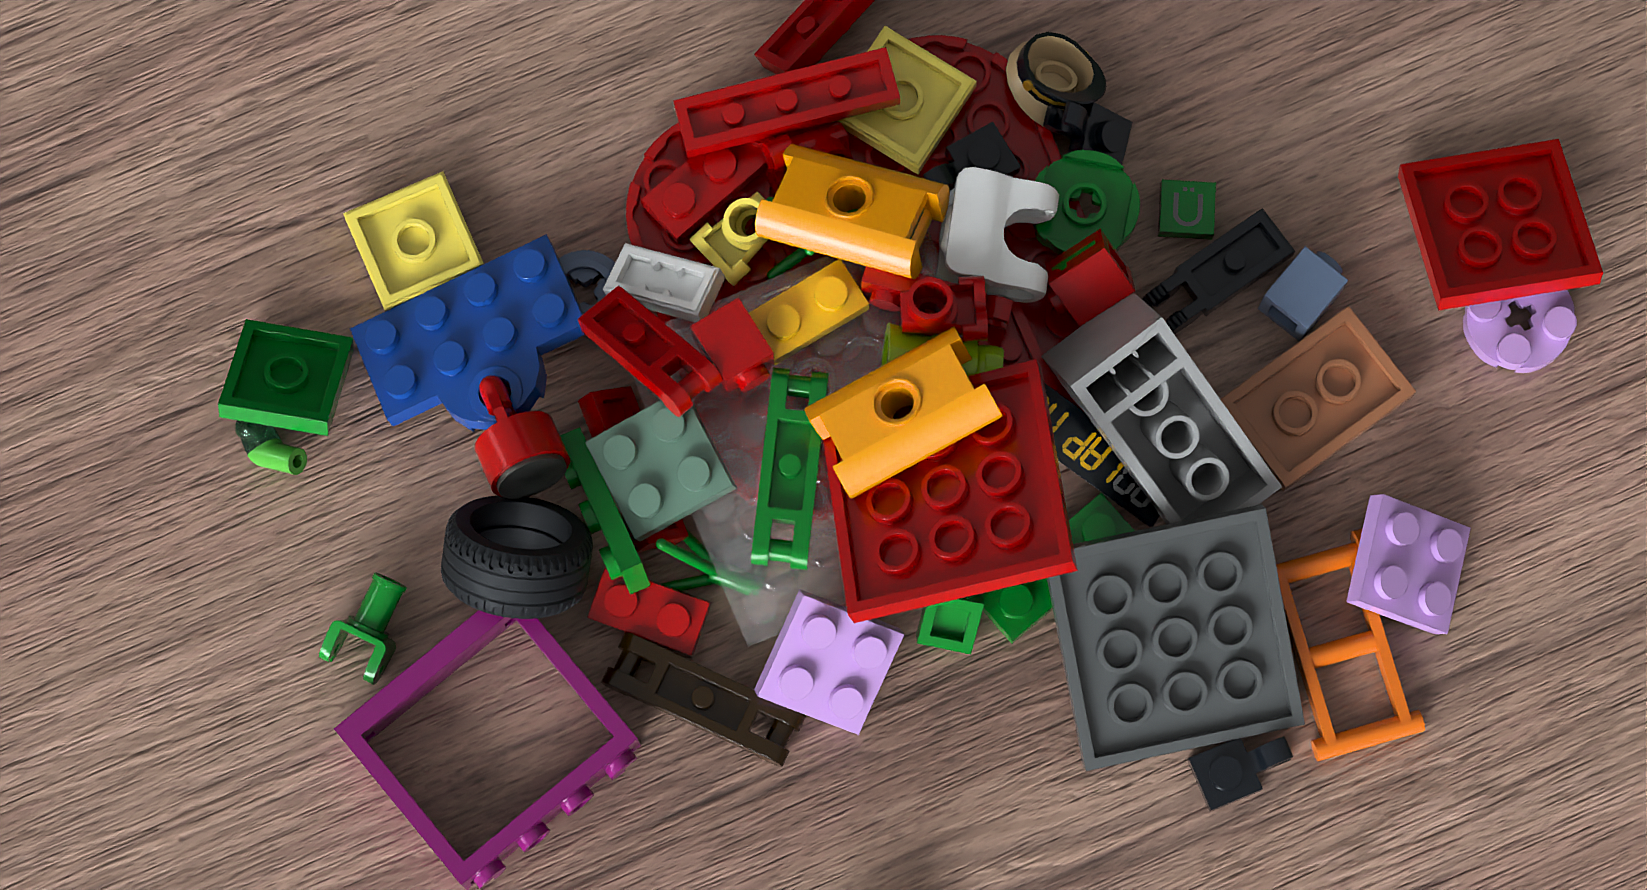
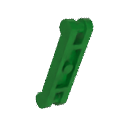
(788, 471)

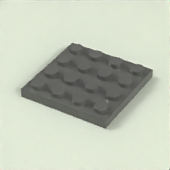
(1175, 638)

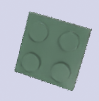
(660, 467)

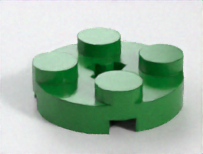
(1110, 190)

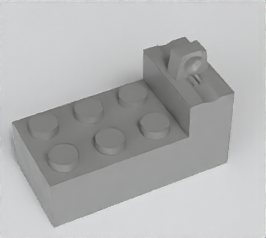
(1160, 414)

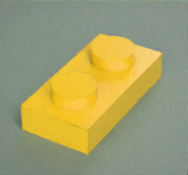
(809, 310)

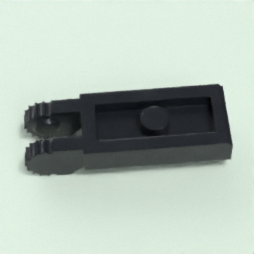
(1223, 269)

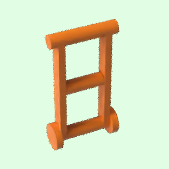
(1308, 659)

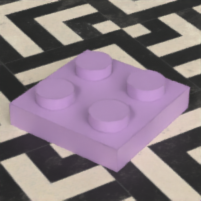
(1408, 564)
(828, 662)

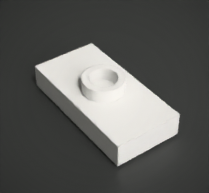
(666, 282)

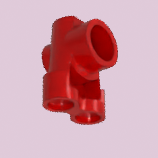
(827, 138)
(955, 306)

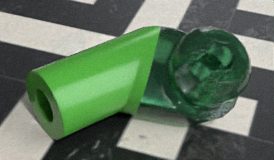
(267, 449)

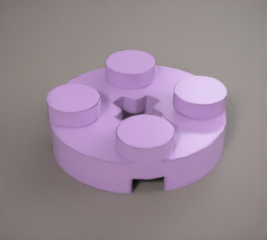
(1512, 347)

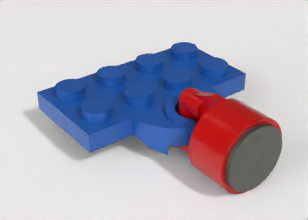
(481, 356)

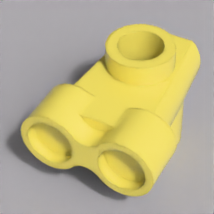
(727, 242)

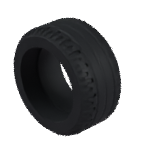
(516, 557)

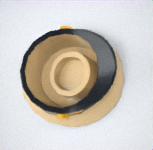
(1053, 72)

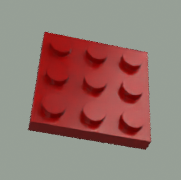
(1499, 224)

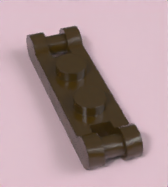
(702, 698)

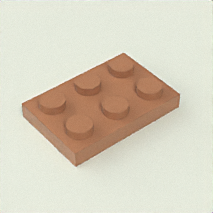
(1317, 397)

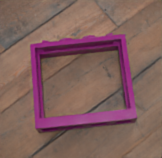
(528, 827)

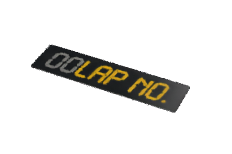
(1090, 457)

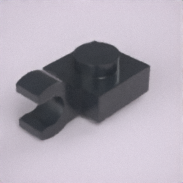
(1090, 128)
(979, 149)
(1231, 772)

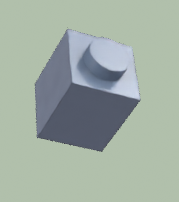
(1303, 292)

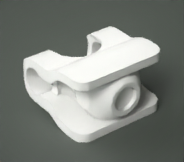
(974, 232)

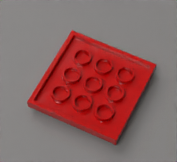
(964, 517)

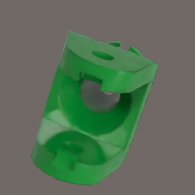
(368, 625)

